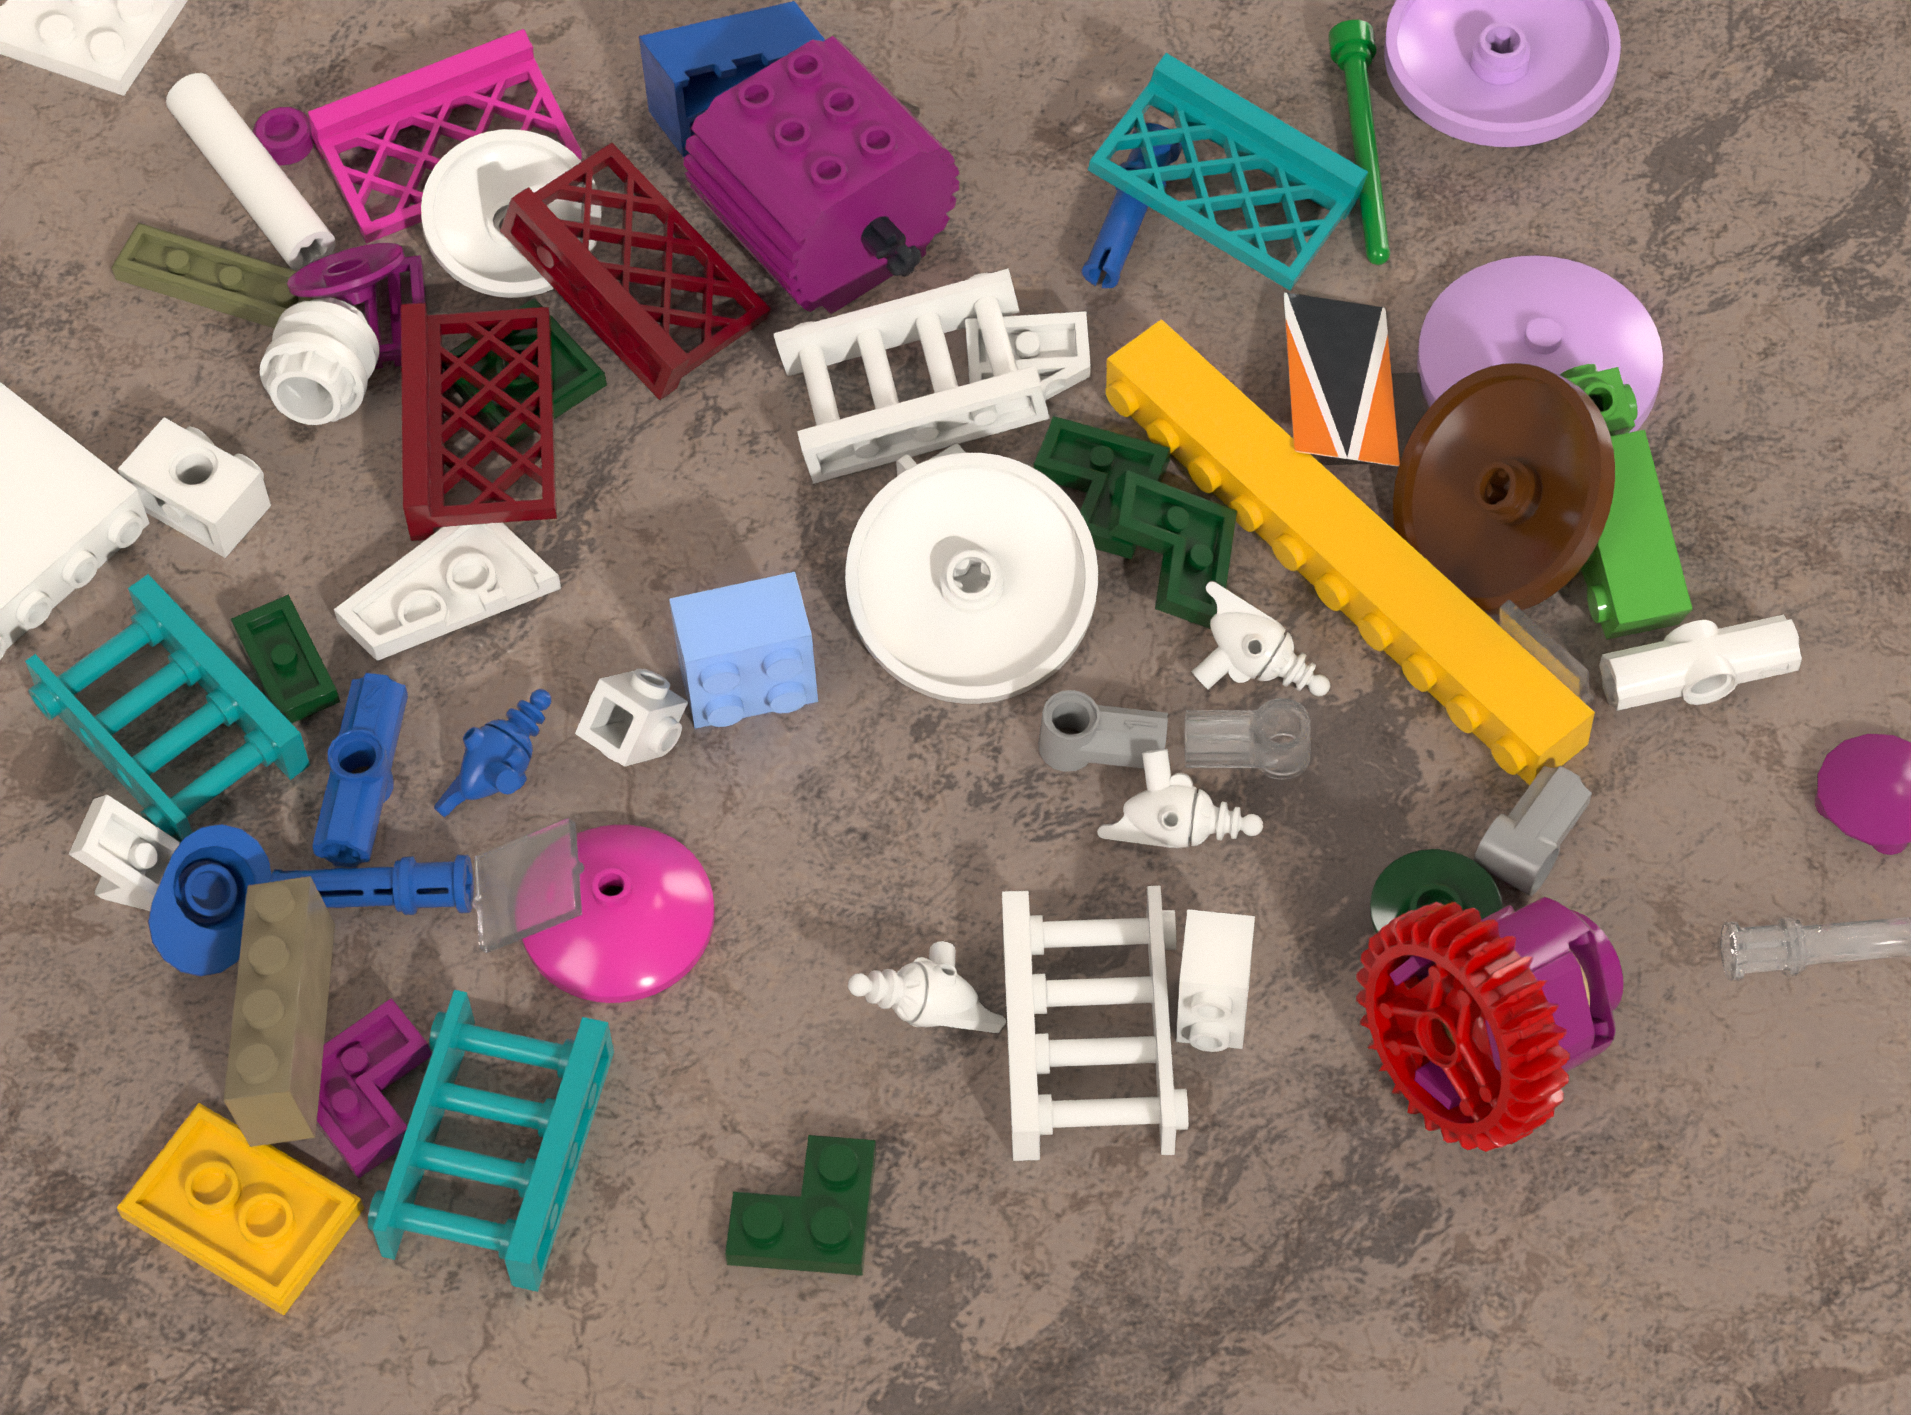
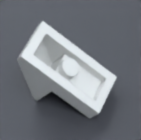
(124, 852)

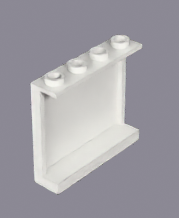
(57, 516)

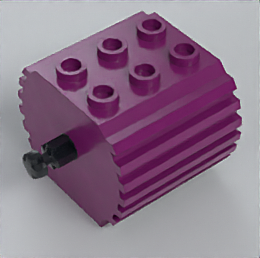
(822, 175)

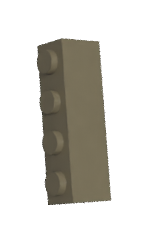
(280, 1012)

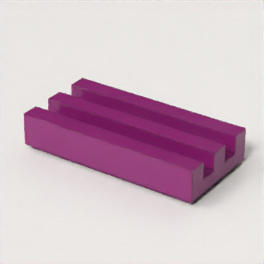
(392, 352)

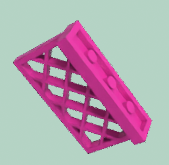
(415, 101)

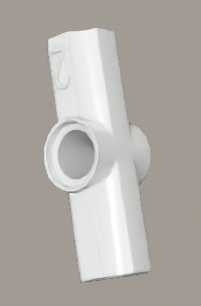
(1700, 662)

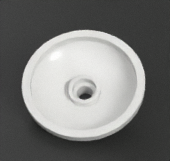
(469, 201)

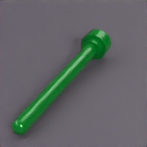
(1352, 49)

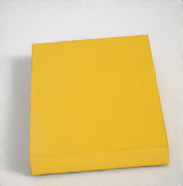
(241, 1209)

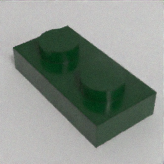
(285, 659)

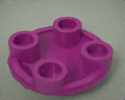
(1868, 790)

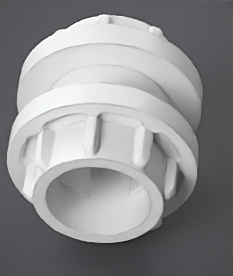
(319, 361)

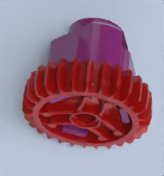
(1488, 1013)

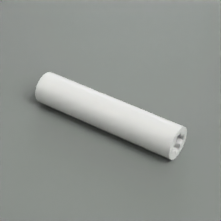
(249, 171)

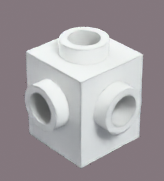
(632, 717)

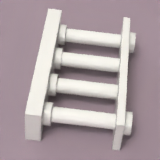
(924, 423)
(1035, 1053)

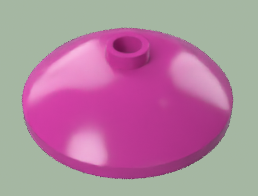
(633, 940)

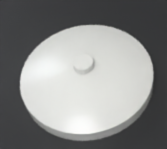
(971, 578)

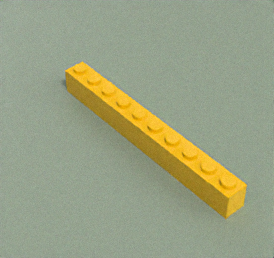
(1348, 555)

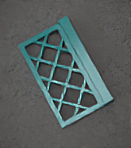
(1250, 142)

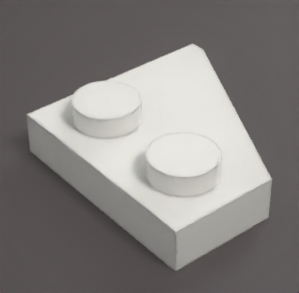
(1050, 341)

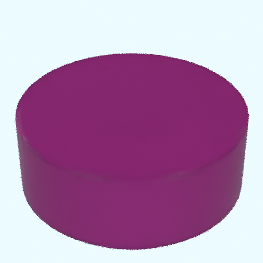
(285, 134)

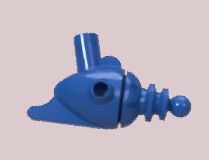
(497, 754)

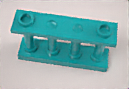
(192, 659)
(540, 1181)

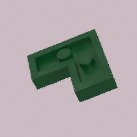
(1091, 463)
(1187, 531)
(822, 1227)

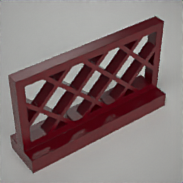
(593, 286)
(425, 409)

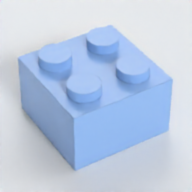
(744, 650)

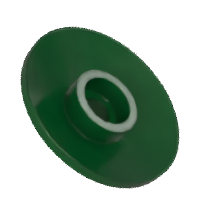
(1431, 878)

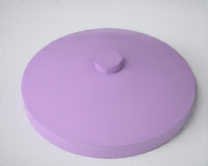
(1502, 66)
(1542, 316)

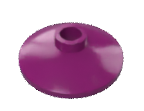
(347, 273)

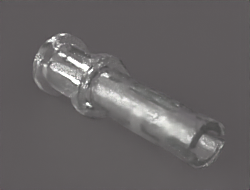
(1792, 946)

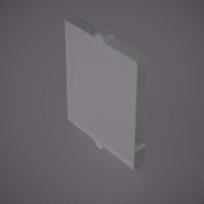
(1545, 650)
(527, 885)

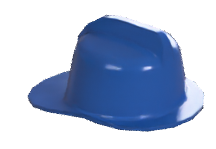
(203, 899)

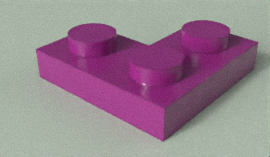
(354, 1073)

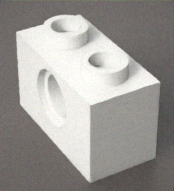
(210, 512)
(1214, 980)

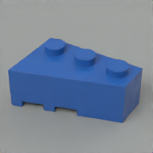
(704, 59)

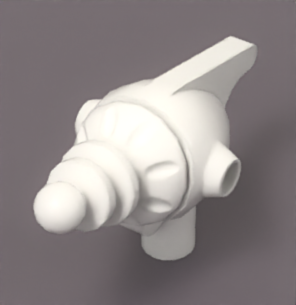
(1253, 646)
(1174, 812)
(928, 993)

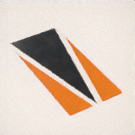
(1340, 379)

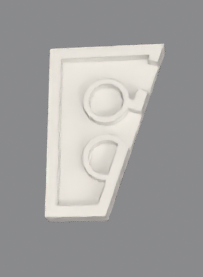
(444, 586)

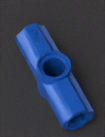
(356, 800)

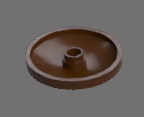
(1507, 484)

